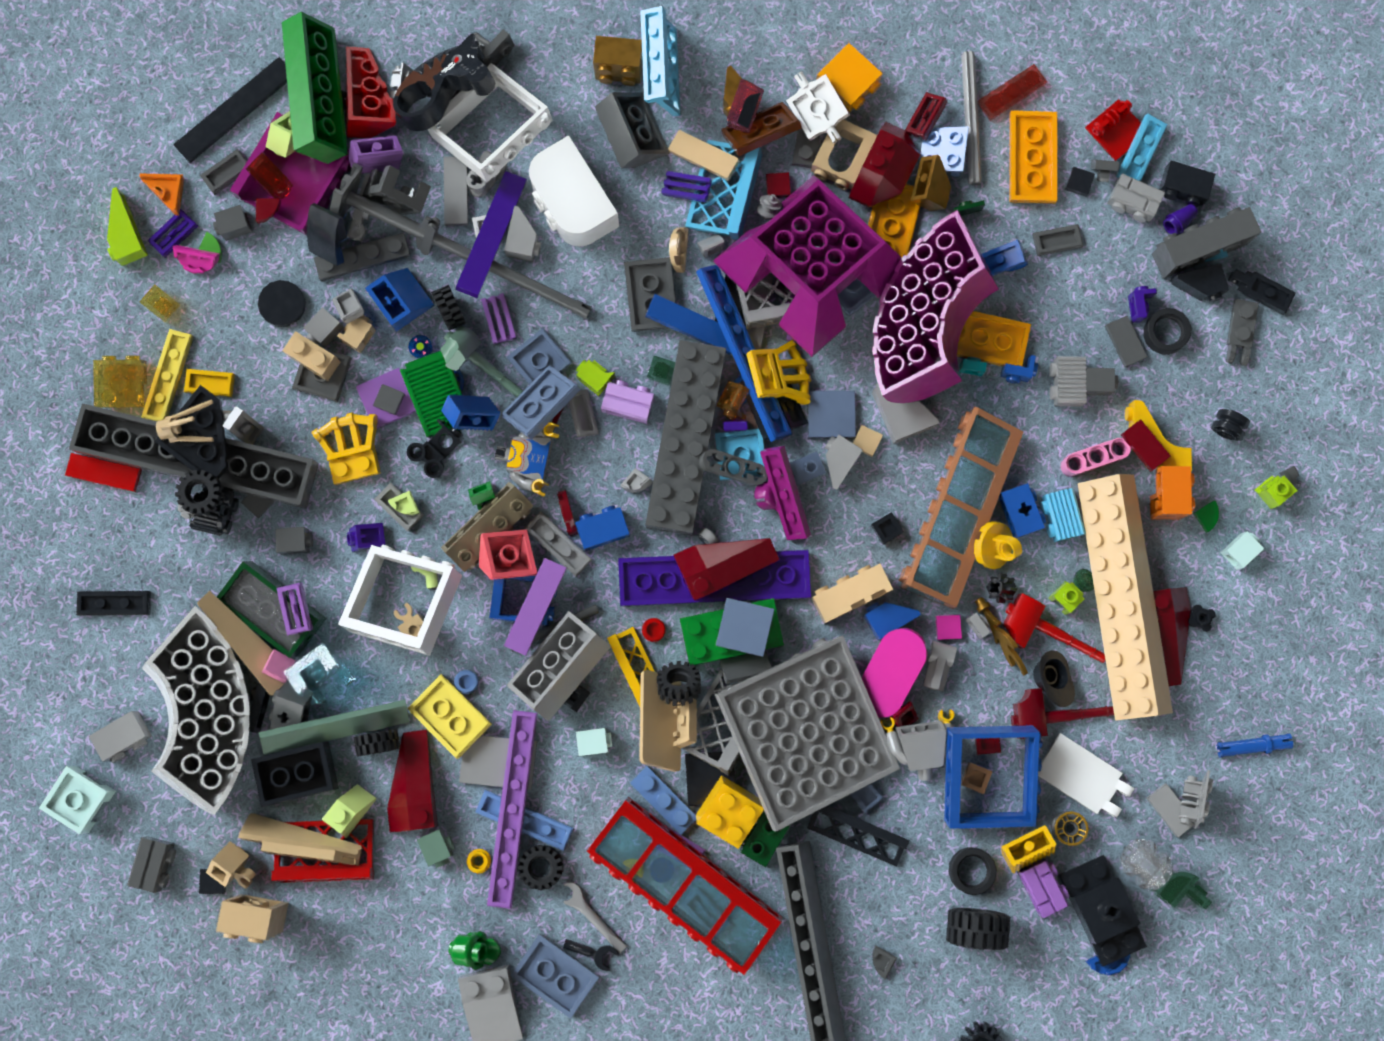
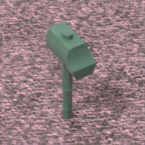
(463, 346)

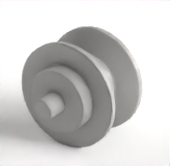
(769, 206)

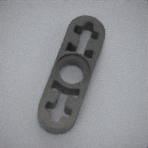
(719, 456)

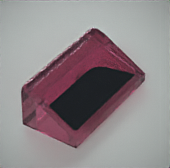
(744, 106)

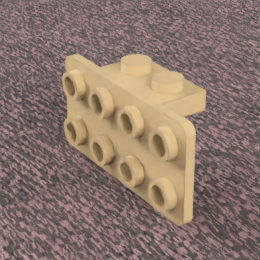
(664, 726)

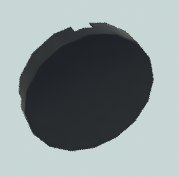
(281, 303)

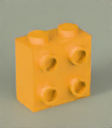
(852, 77)

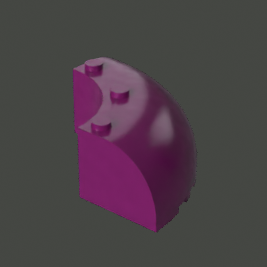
(926, 311)

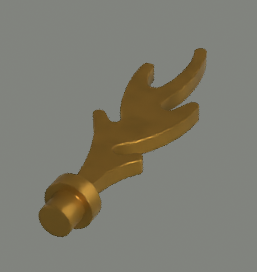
(1001, 636)

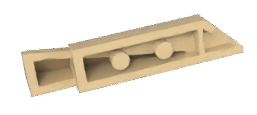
(297, 842)

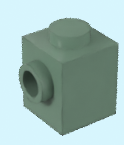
(436, 848)

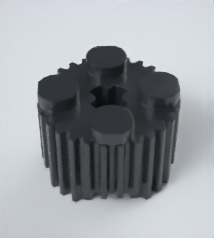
(218, 521)

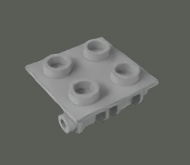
(1197, 792)

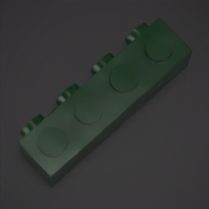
(762, 841)

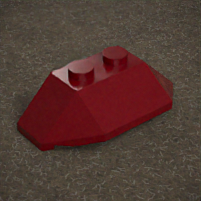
(885, 167)

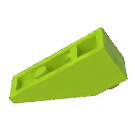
(123, 233)

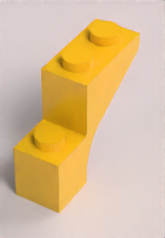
(1179, 456)

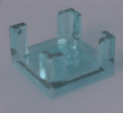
(315, 670)

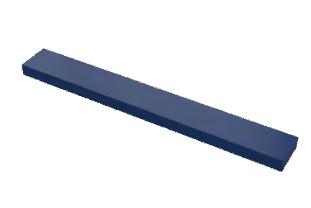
(740, 344)

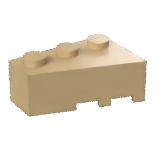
(851, 592)

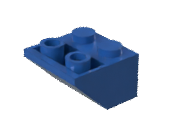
(399, 297)

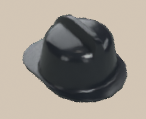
(1054, 678)

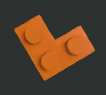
(1173, 493)

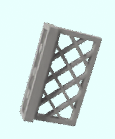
(764, 316)
(730, 753)

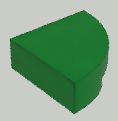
(1208, 516)

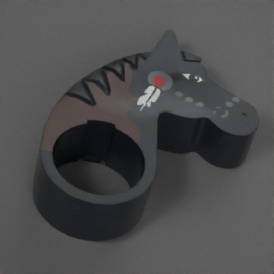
(438, 79)

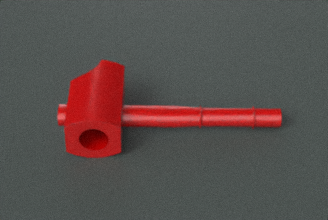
(1025, 617)

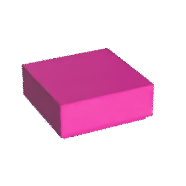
(948, 627)

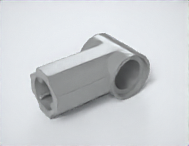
(939, 661)

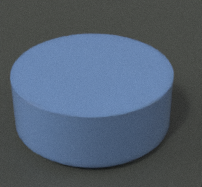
(466, 682)

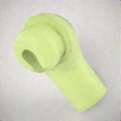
(431, 577)

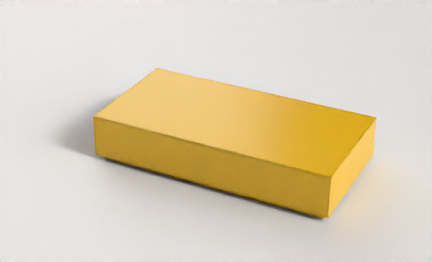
(215, 382)

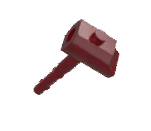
(1031, 711)

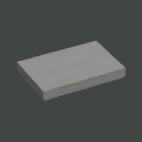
(486, 762)

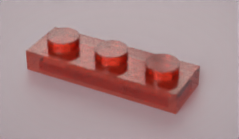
(1012, 92)

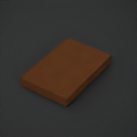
(766, 128)

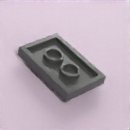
(643, 281)

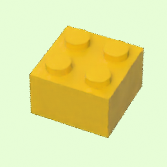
(729, 812)

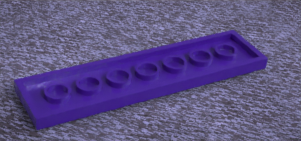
(661, 582)

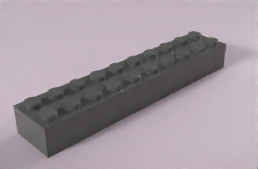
(250, 468)

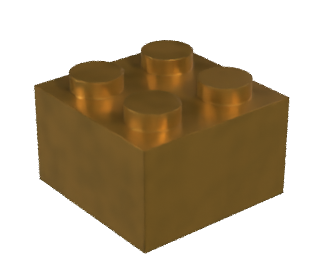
(618, 60)

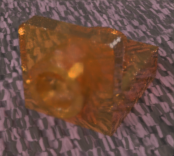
(732, 399)

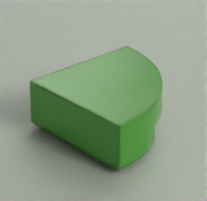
(211, 244)

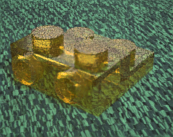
(119, 382)

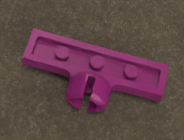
(782, 493)

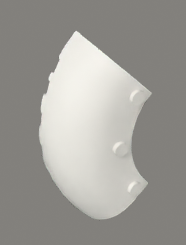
(204, 709)

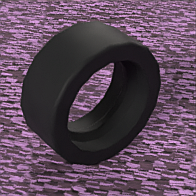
(1170, 313)
(990, 865)

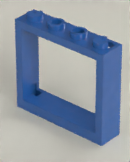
(1031, 784)

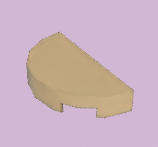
(678, 248)

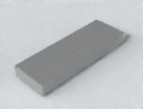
(455, 192)
(558, 544)

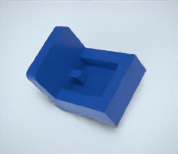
(1015, 373)

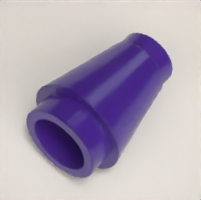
(1180, 219)

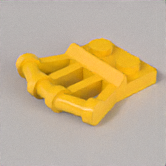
(769, 377)
(353, 462)

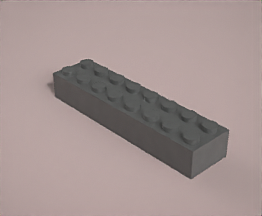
(685, 437)

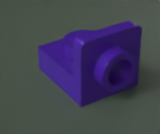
(1138, 306)
(365, 535)

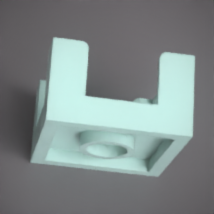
(76, 799)

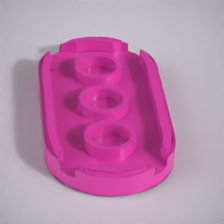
(894, 670)

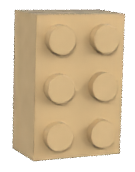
(251, 918)

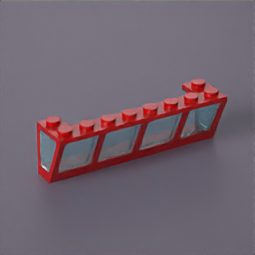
(685, 886)

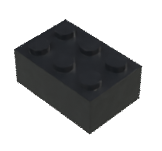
(294, 774)

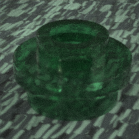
(1083, 580)

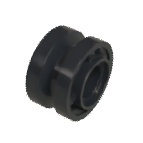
(1230, 424)

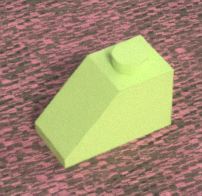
(280, 136)
(349, 810)

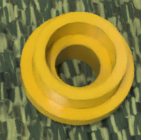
(471, 861)

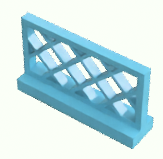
(660, 60)
(742, 198)

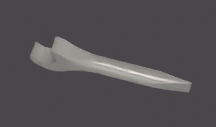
(579, 903)

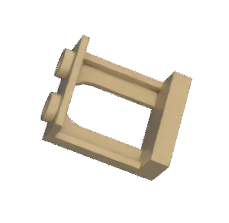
(846, 179)

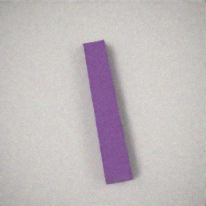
(512, 809)

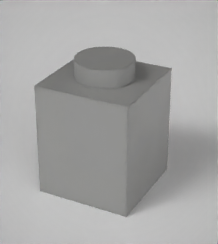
(322, 328)

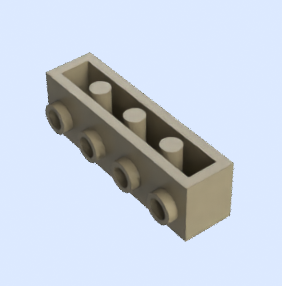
(495, 516)

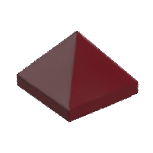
(905, 715)

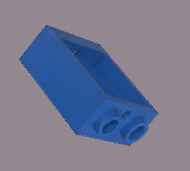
(498, 599)

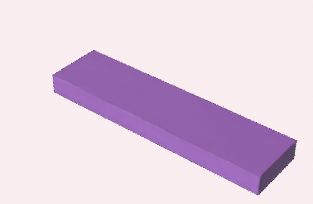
(535, 606)

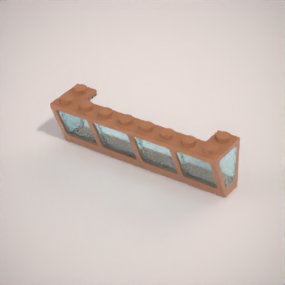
(961, 508)

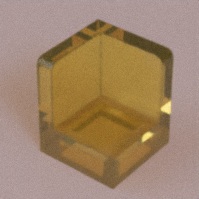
(159, 303)

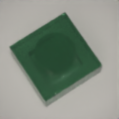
(661, 370)

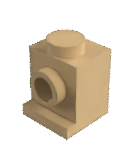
(357, 333)

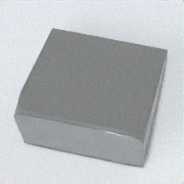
(711, 245)

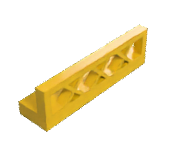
(625, 664)

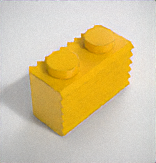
(1028, 849)

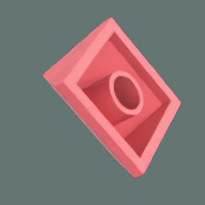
(506, 555)

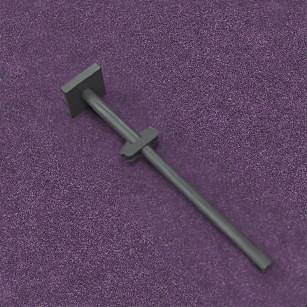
(427, 236)

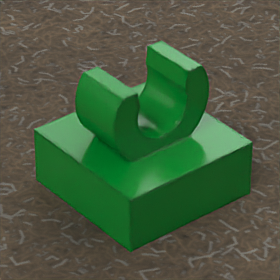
(481, 493)

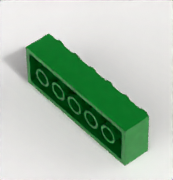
(314, 88)

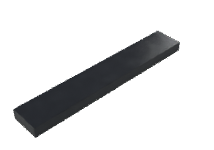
(233, 110)

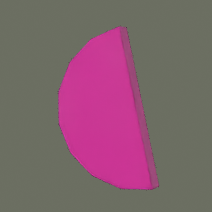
(195, 259)

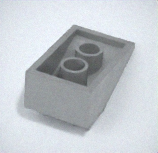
(490, 1005)

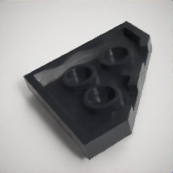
(207, 423)

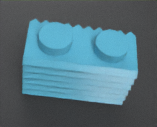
(1062, 515)

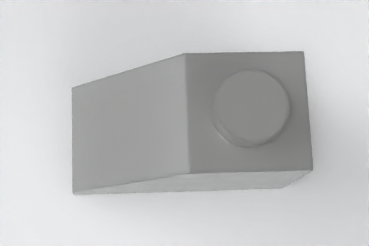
(521, 239)
(840, 458)

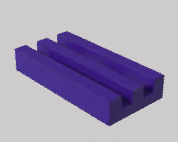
(688, 178)
(179, 239)

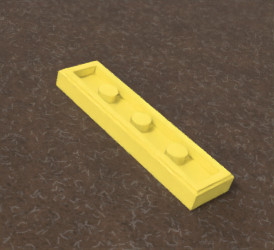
(167, 375)

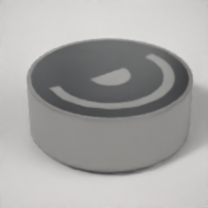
(707, 537)

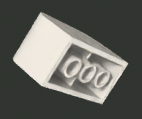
(571, 195)

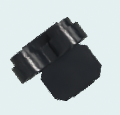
(433, 452)

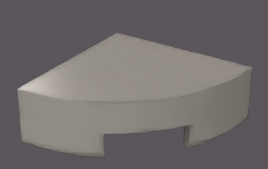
(636, 482)

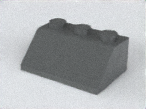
(631, 129)

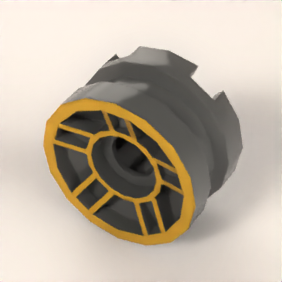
(1075, 836)

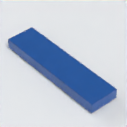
(686, 322)

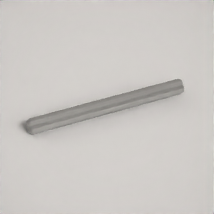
(971, 117)

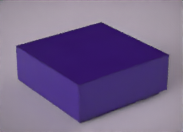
(737, 425)

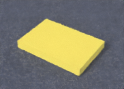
(449, 716)

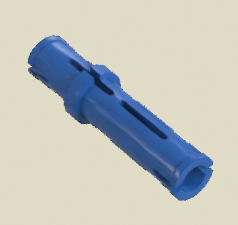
(1263, 744)

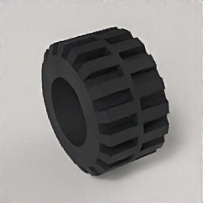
(978, 928)

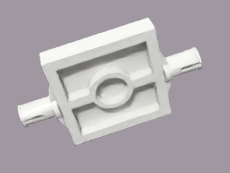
(818, 107)

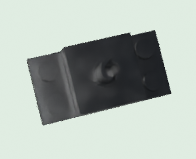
(1103, 910)

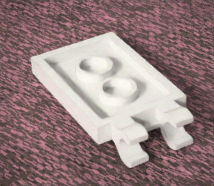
(1083, 776)

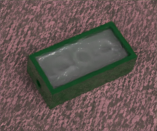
(255, 601)

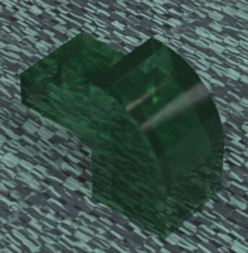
(1181, 885)

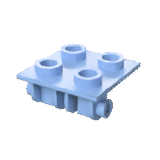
(950, 145)

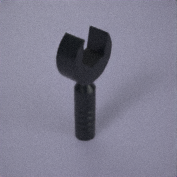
(589, 951)

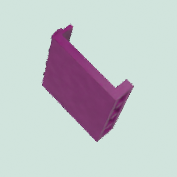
(311, 182)

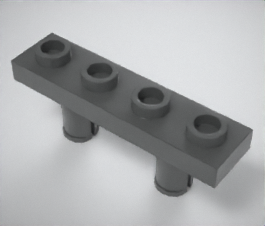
(493, 51)

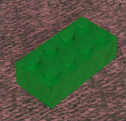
(702, 630)

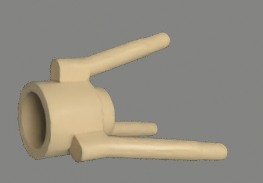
(171, 426)

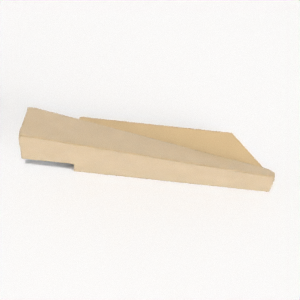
(241, 638)

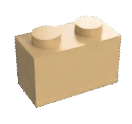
(311, 356)

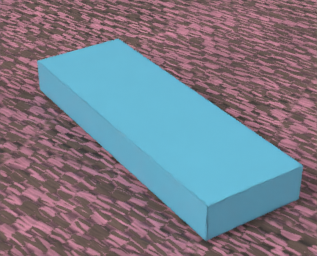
(1142, 147)

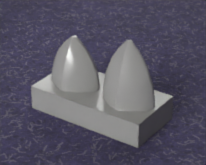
(242, 425)

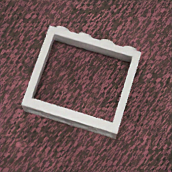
(466, 101)
(436, 613)

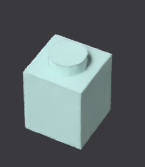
(1242, 550)
(593, 741)

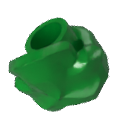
(474, 950)

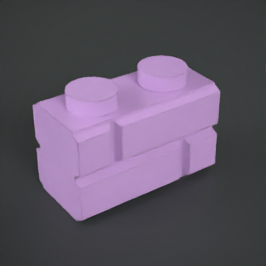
(627, 401)

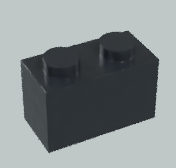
(1186, 183)

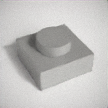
(978, 625)

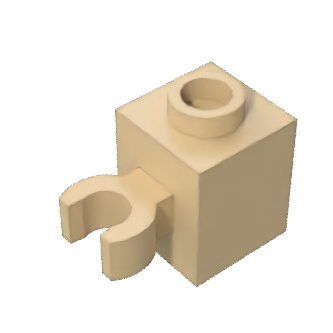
(411, 624)
(229, 865)

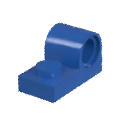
(1006, 258)

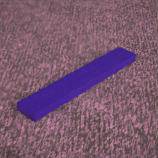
(491, 234)

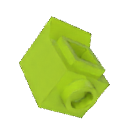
(594, 376)
(1275, 491)
(1068, 596)

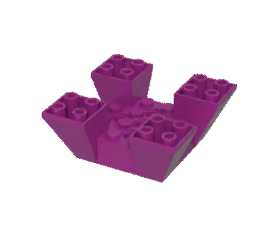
(779, 244)

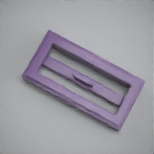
(493, 299)
(303, 607)

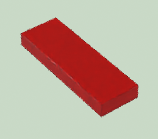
(103, 472)

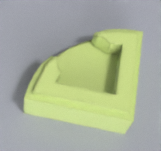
(405, 504)

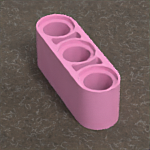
(1105, 452)

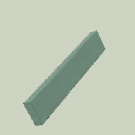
(334, 727)

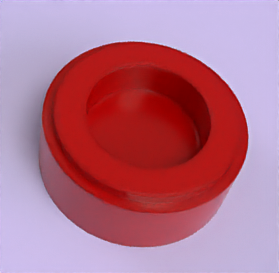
(653, 630)

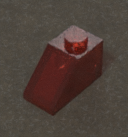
(269, 177)

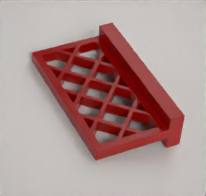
(328, 872)

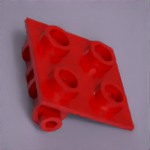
(1115, 128)

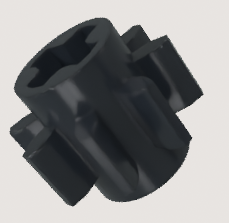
(1001, 588)

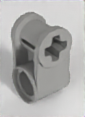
(478, 190)

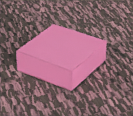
(276, 665)

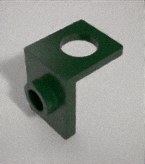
(969, 207)

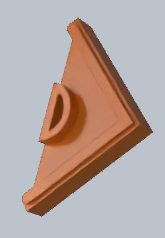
(166, 187)

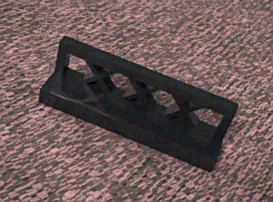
(866, 827)

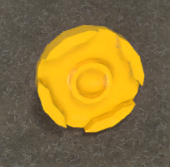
(996, 545)

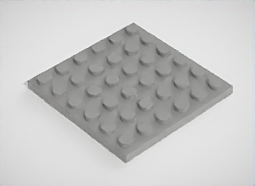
(807, 732)

